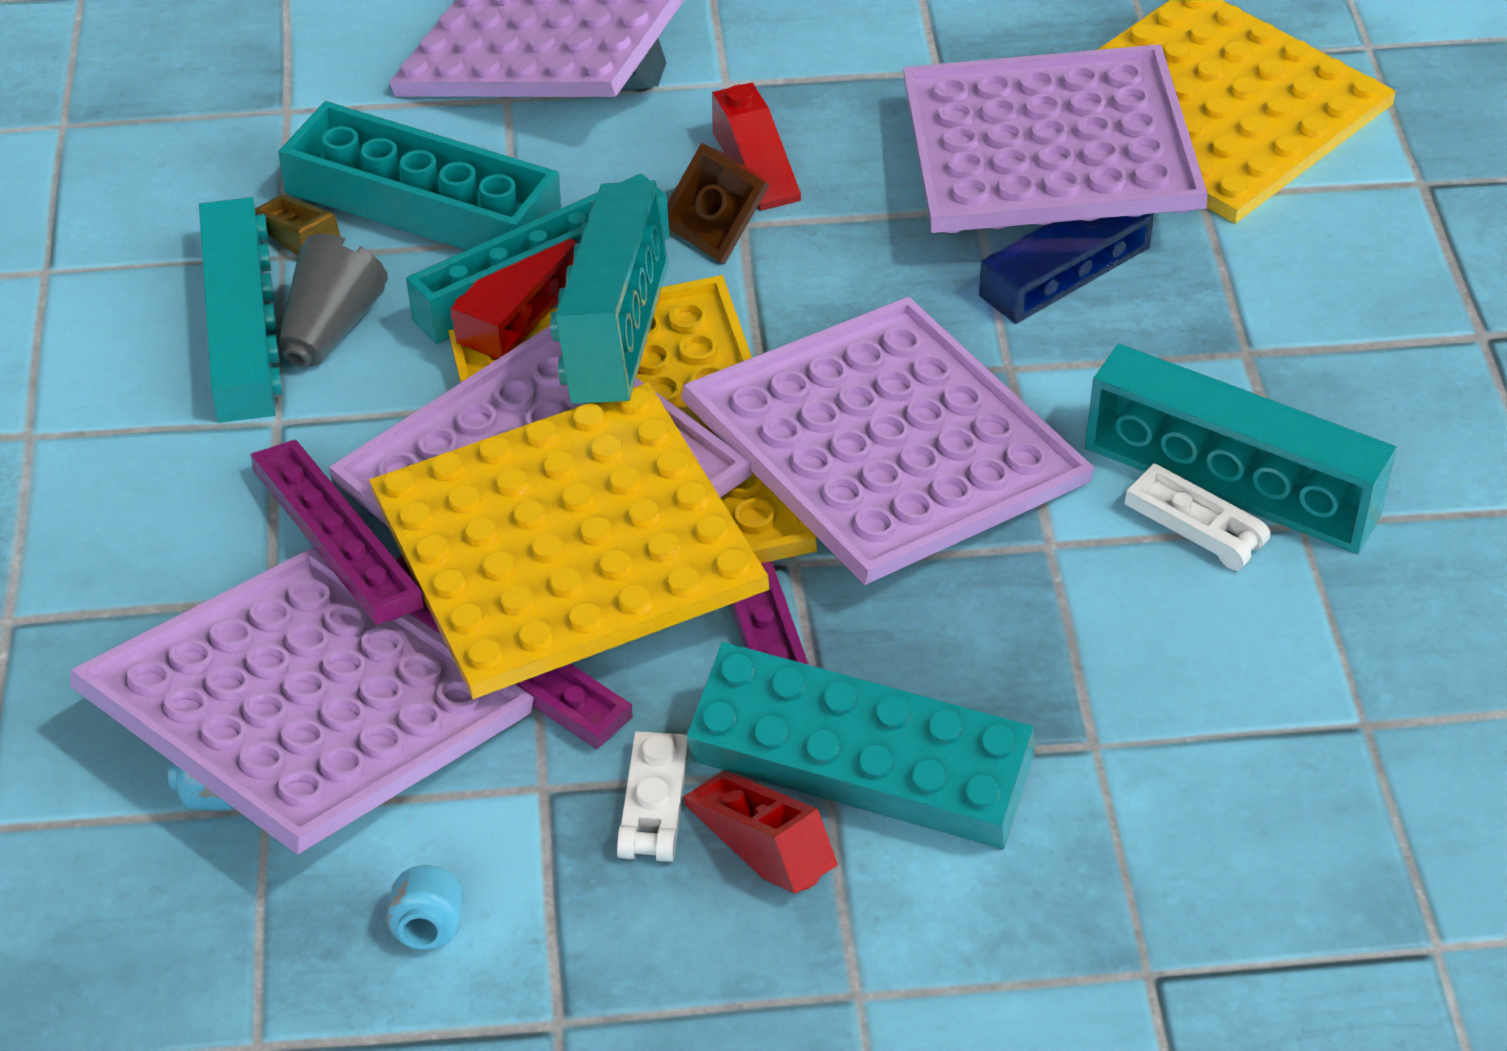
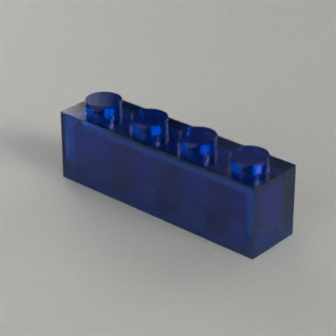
(1059, 261)

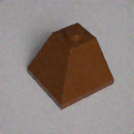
(715, 202)

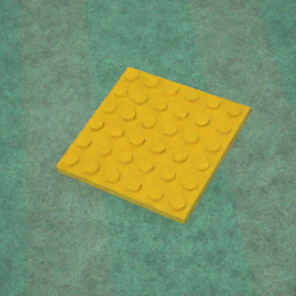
(1253, 98)
(565, 539)

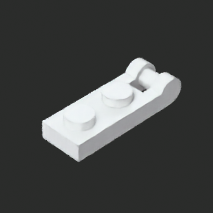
(1198, 516)
(653, 796)

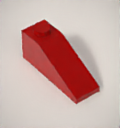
(750, 136)
(511, 301)
(766, 829)

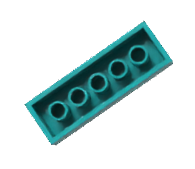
(413, 178)
(611, 293)
(1240, 447)
(862, 744)

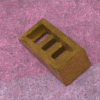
(298, 224)

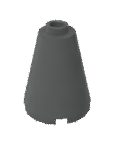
(327, 297)

